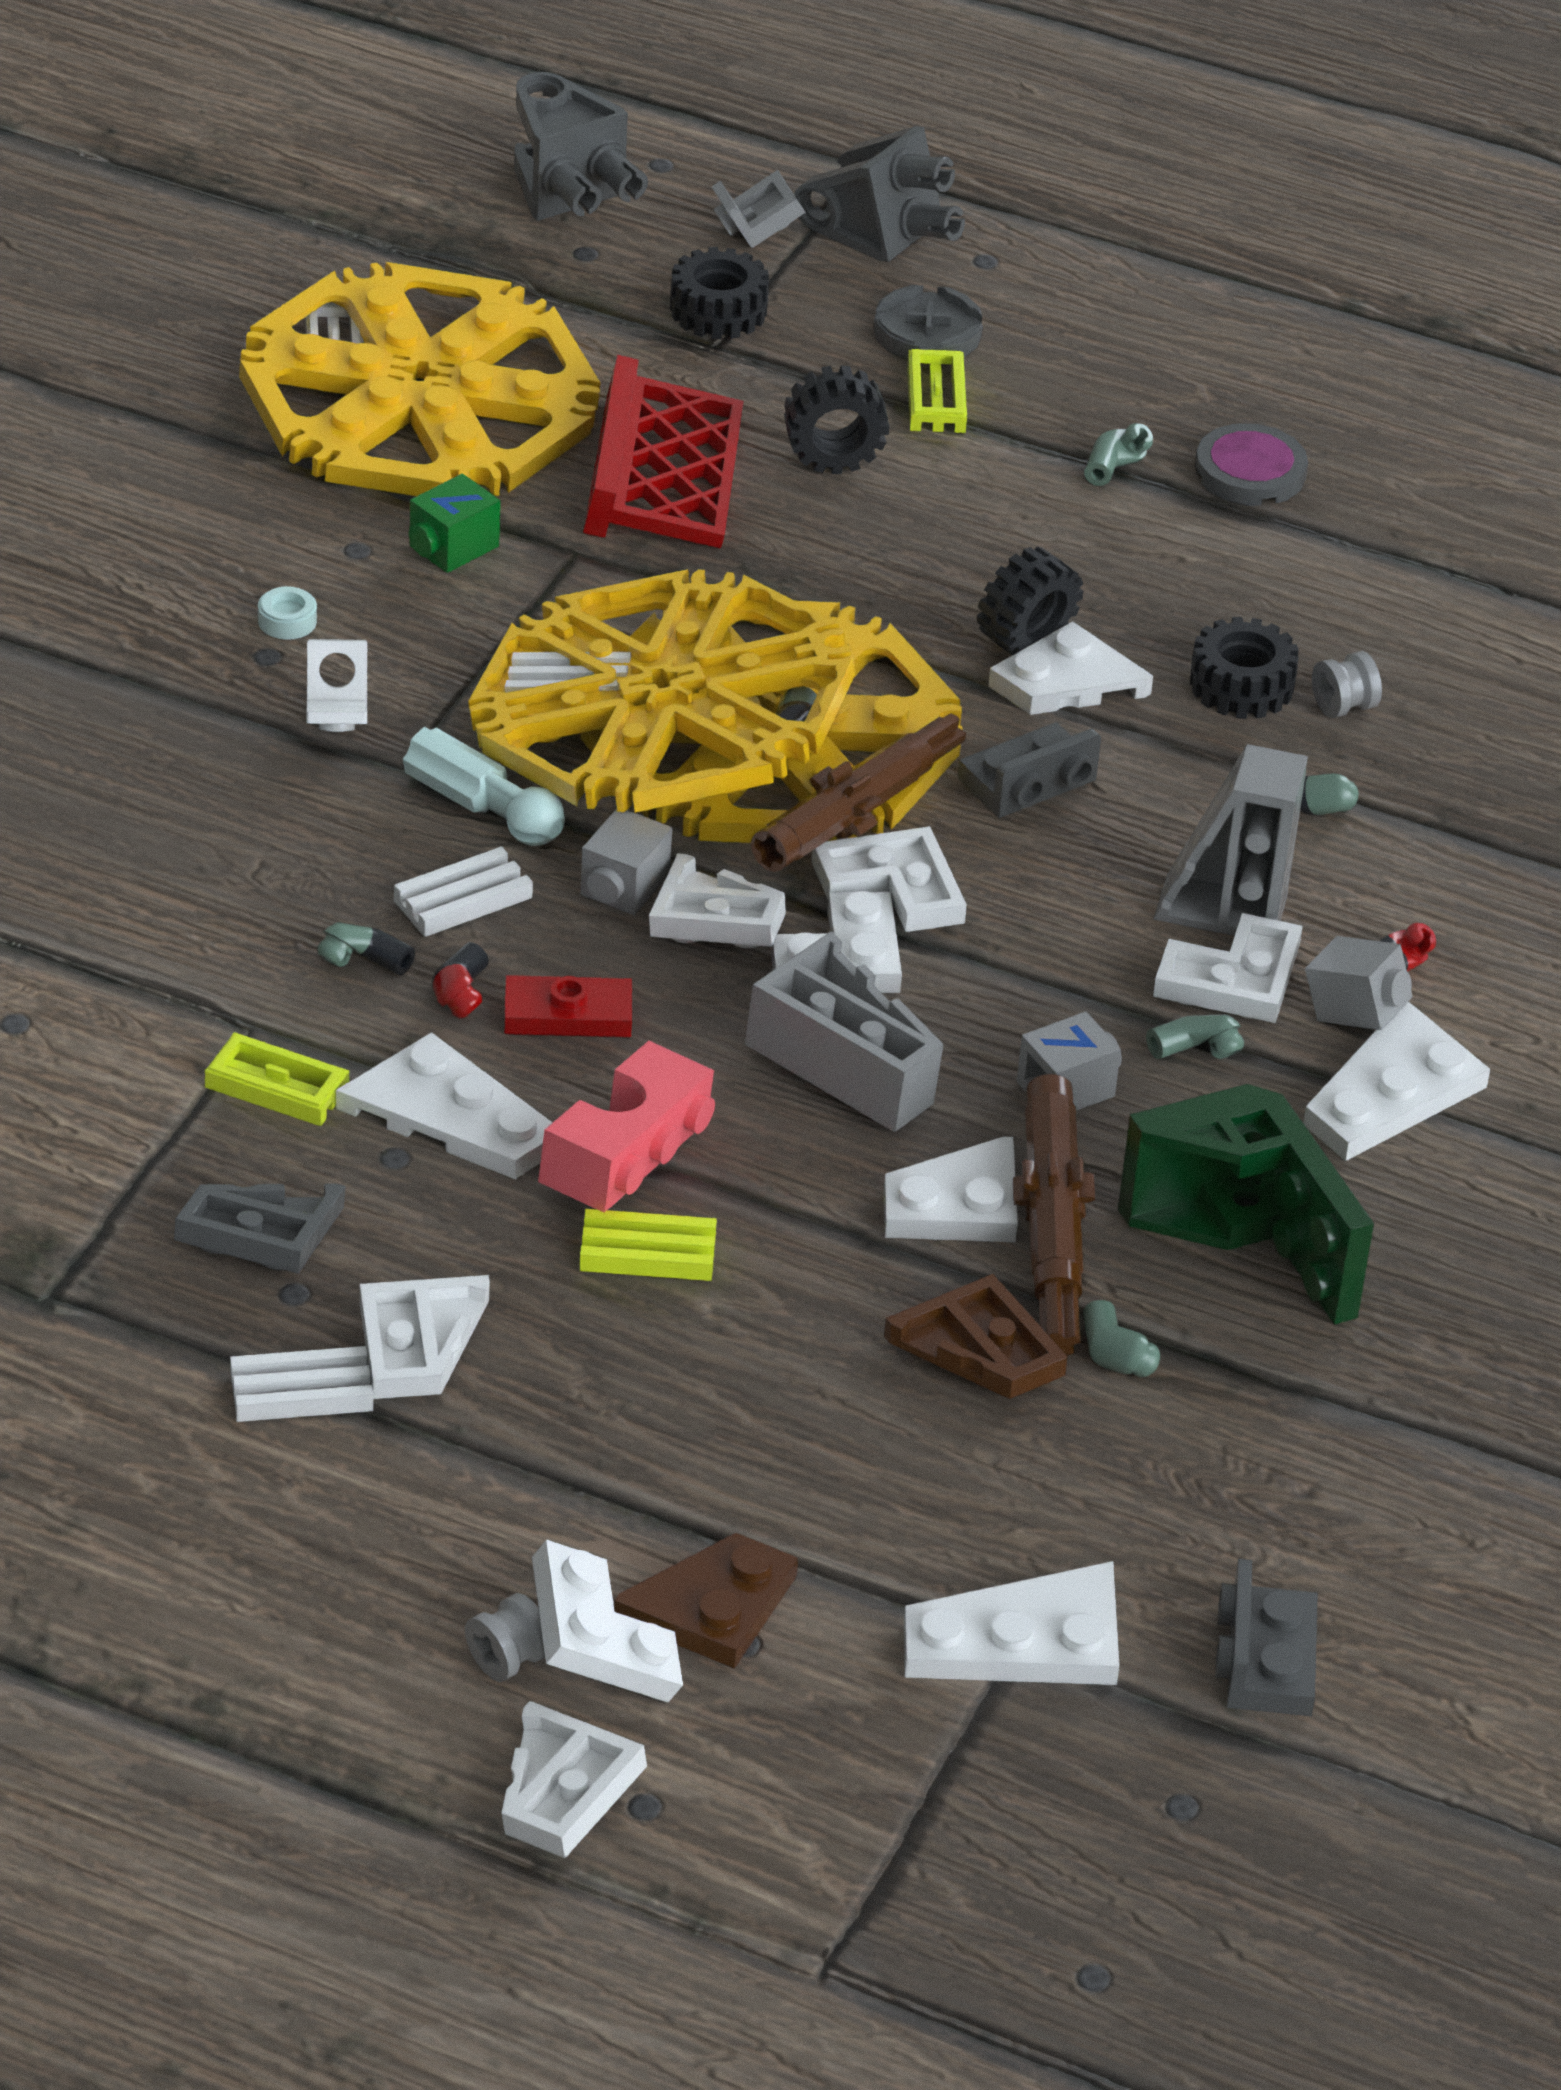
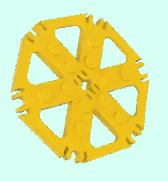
(384, 389)
(670, 687)
(860, 725)

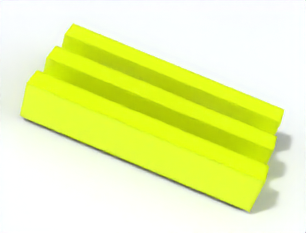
(936, 413)
(277, 1083)
(648, 1244)

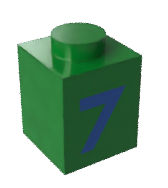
(454, 523)

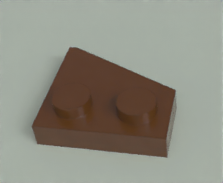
(981, 1337)
(715, 1596)

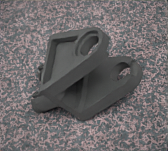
(573, 148)
(884, 197)

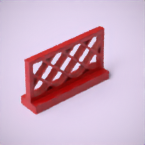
(624, 448)

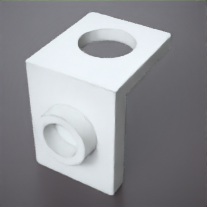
(330, 706)

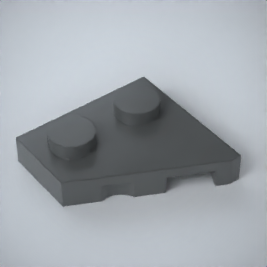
(259, 1222)

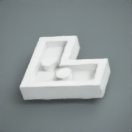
(898, 863)
(867, 935)
(1238, 982)
(589, 1637)

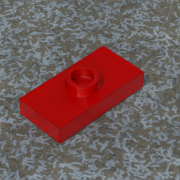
(568, 1006)

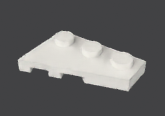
(1393, 1084)
(452, 1100)
(1020, 1631)

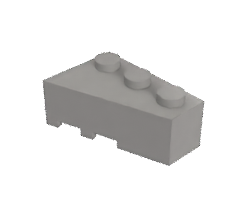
(1240, 847)
(845, 1035)

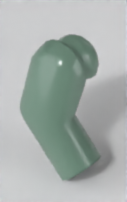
(1194, 1030)

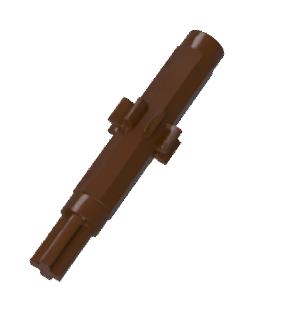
(850, 794)
(1054, 1202)

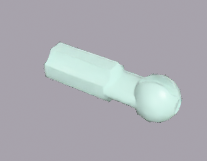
(481, 785)

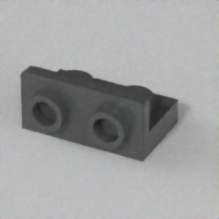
(1031, 768)
(1269, 1646)

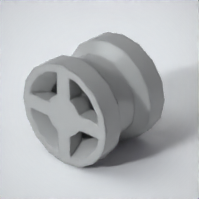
(1346, 684)
(506, 1637)

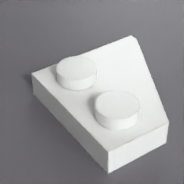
(1066, 671)
(565, 1779)

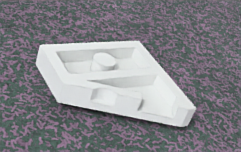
(715, 910)
(955, 1196)
(419, 1331)

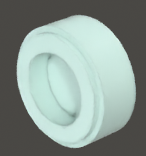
(287, 613)

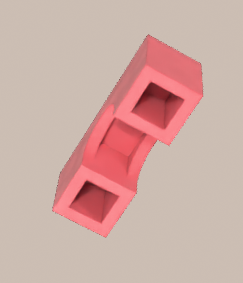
(652, 1111)

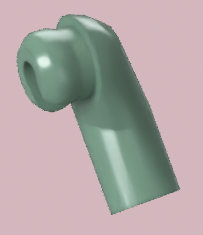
(1115, 450)
(1116, 1346)

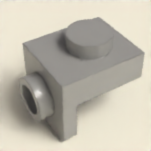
(759, 210)

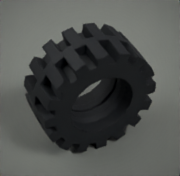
(719, 292)
(830, 393)
(1029, 600)
(1244, 667)

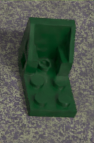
(1210, 1155)

